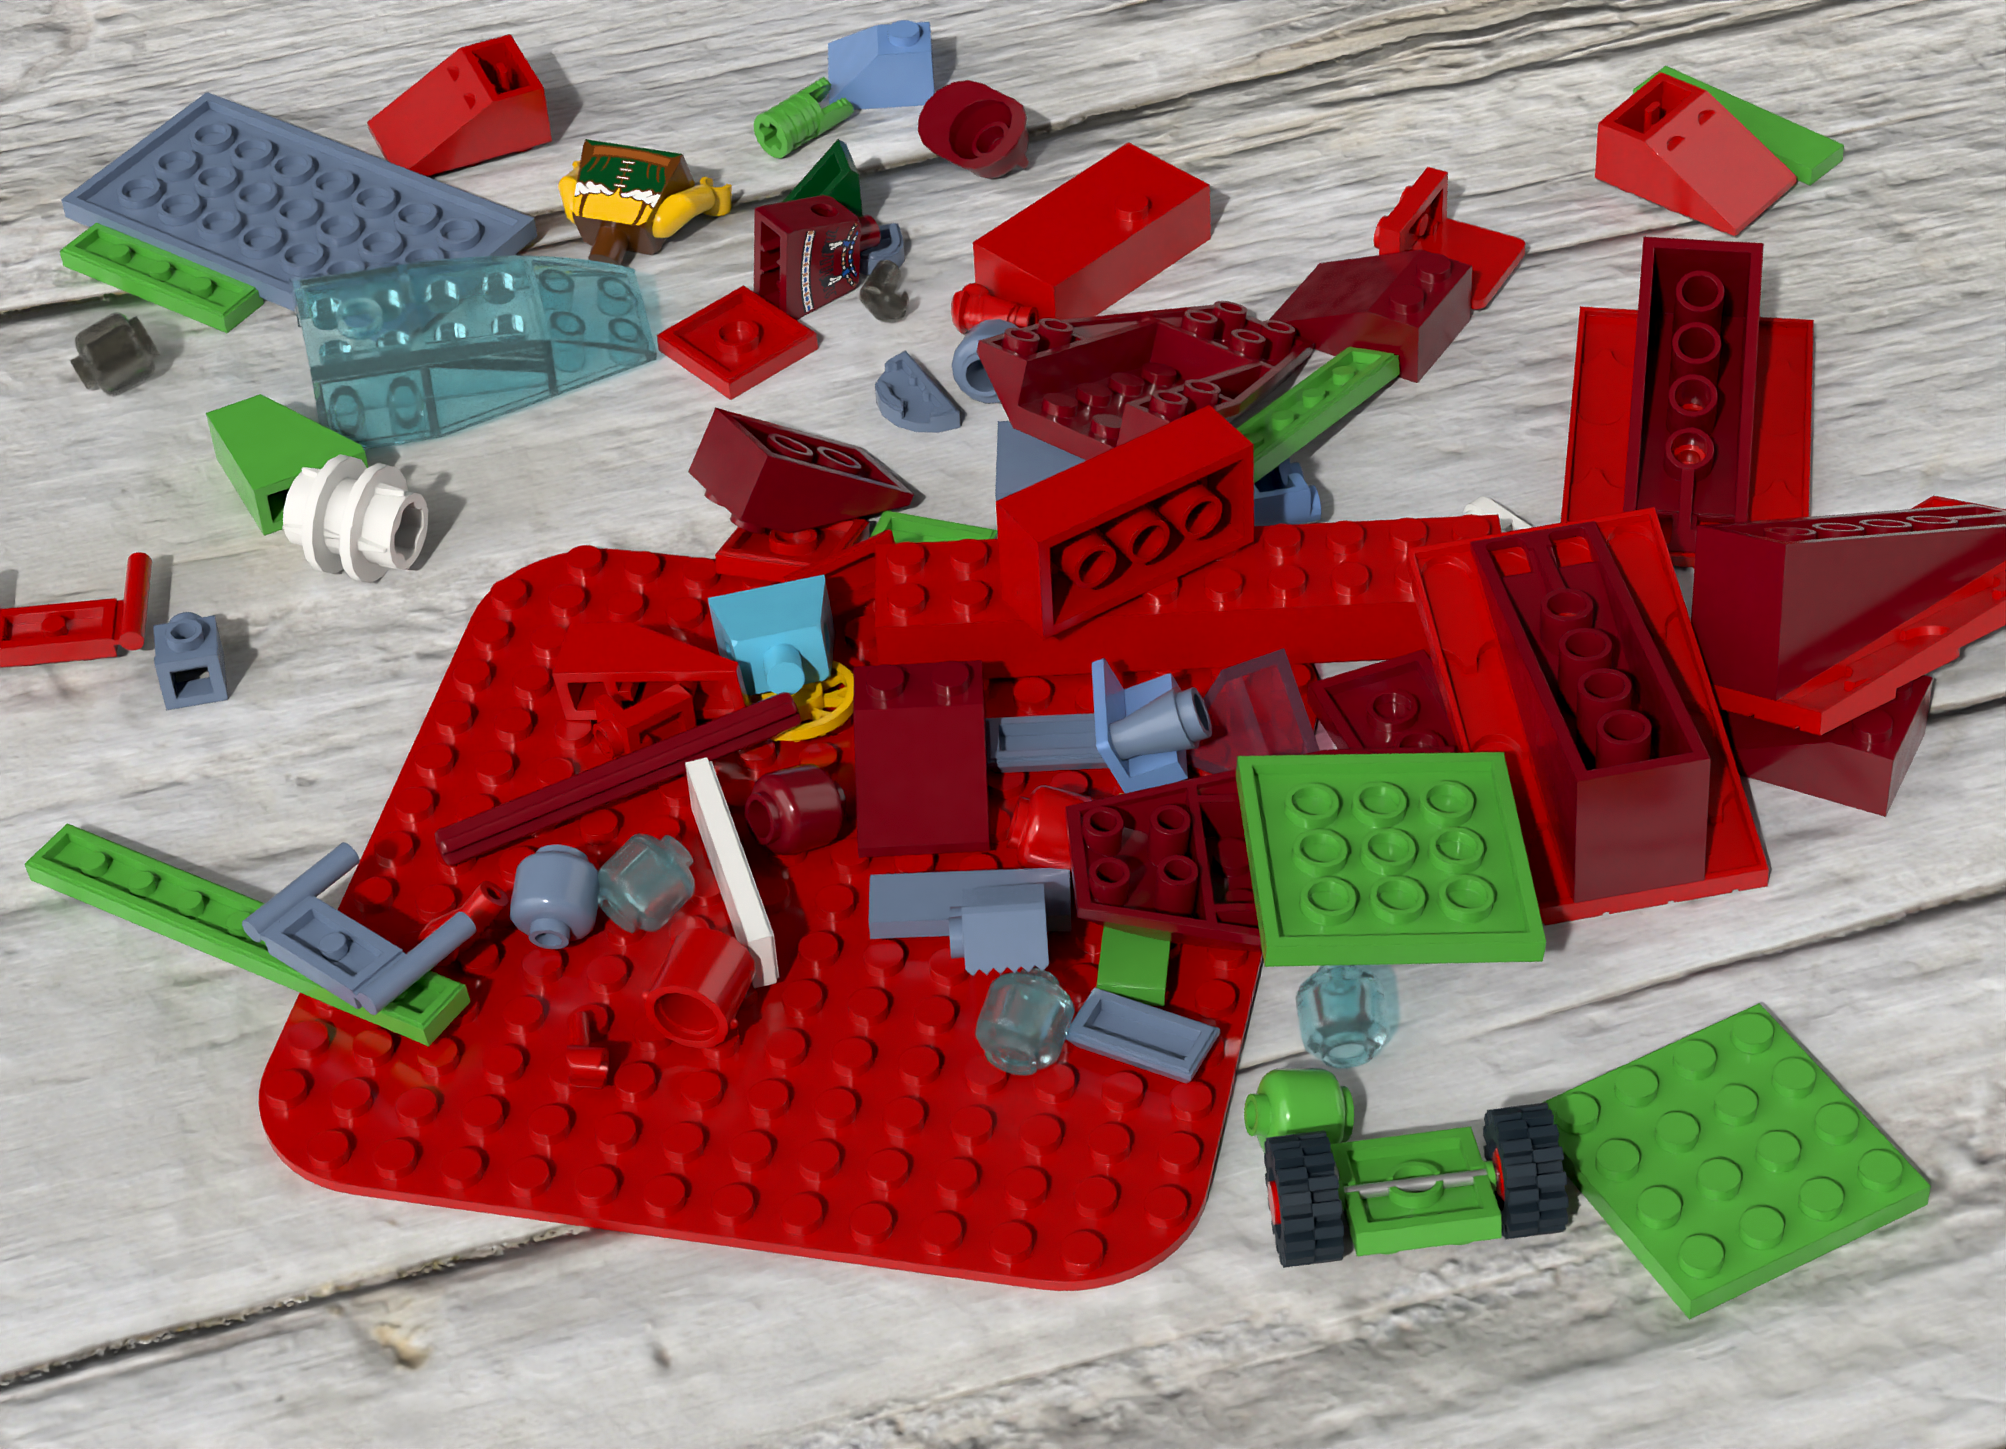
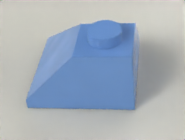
(883, 66)

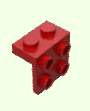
(1423, 224)

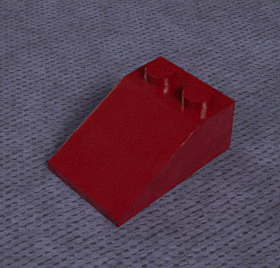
(1384, 303)
(789, 476)
(921, 759)
(1850, 765)

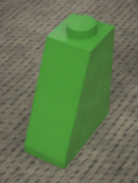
(266, 448)

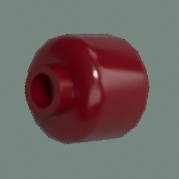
(795, 809)

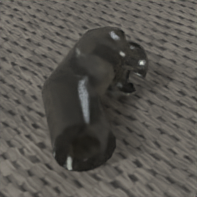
(879, 295)

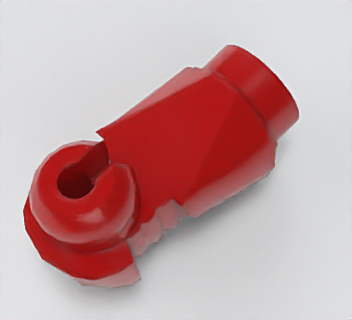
(975, 305)

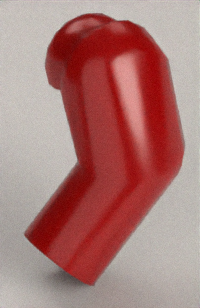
(481, 907)

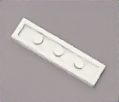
(732, 870)

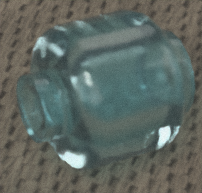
(646, 882)
(1342, 1015)
(1024, 1021)

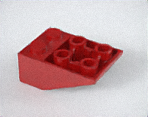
(465, 111)
(1689, 156)

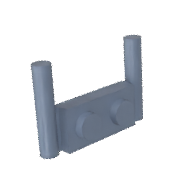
(339, 950)

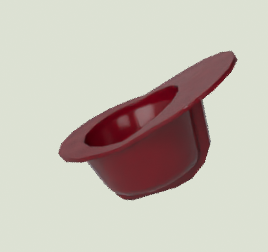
(975, 128)

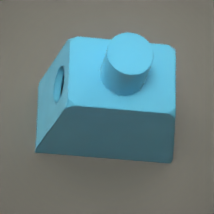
(777, 634)

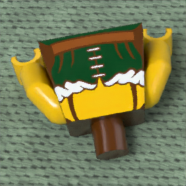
(634, 198)

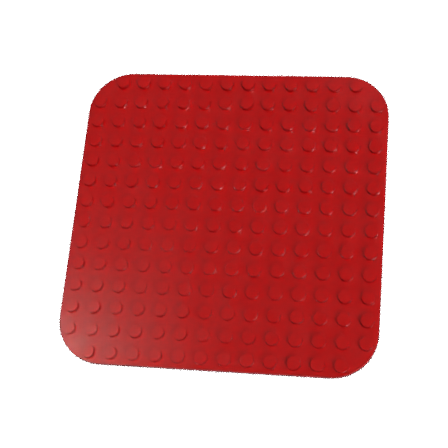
(854, 1088)

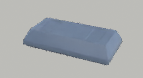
(1042, 743)
(1142, 1035)

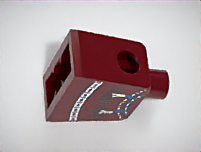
(808, 252)

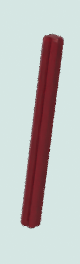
(616, 779)

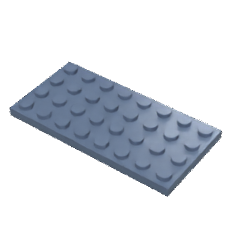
(283, 202)

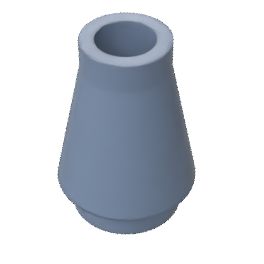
(1163, 725)

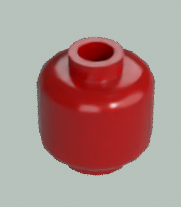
(1040, 828)

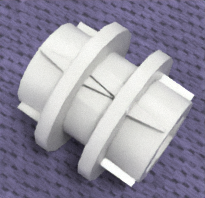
(355, 518)

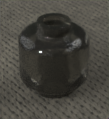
(114, 354)

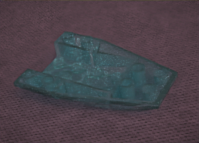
(462, 340)

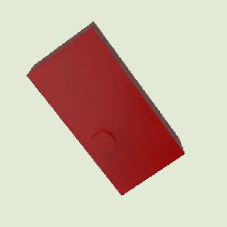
(1096, 236)
(1126, 521)

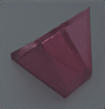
(1254, 713)

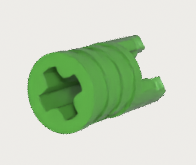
(799, 119)

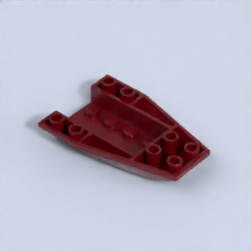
(1125, 374)
(1173, 860)

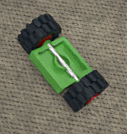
(1416, 1188)

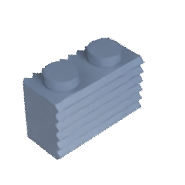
(1000, 928)

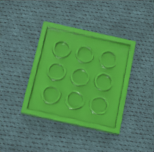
(1387, 860)
(1730, 1160)

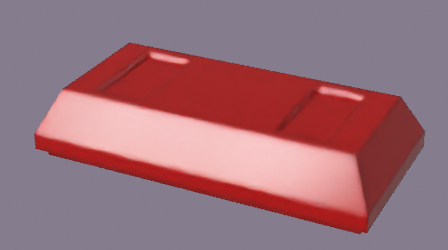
(848, 573)

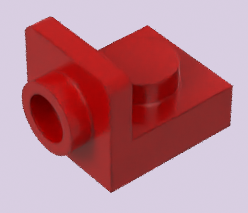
(643, 723)

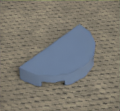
(912, 399)

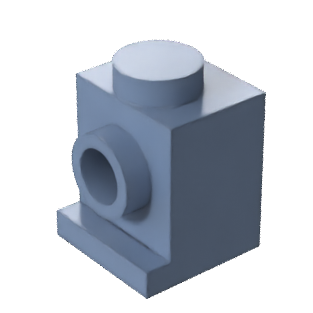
(186, 645)

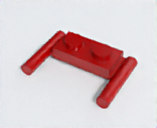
(78, 628)

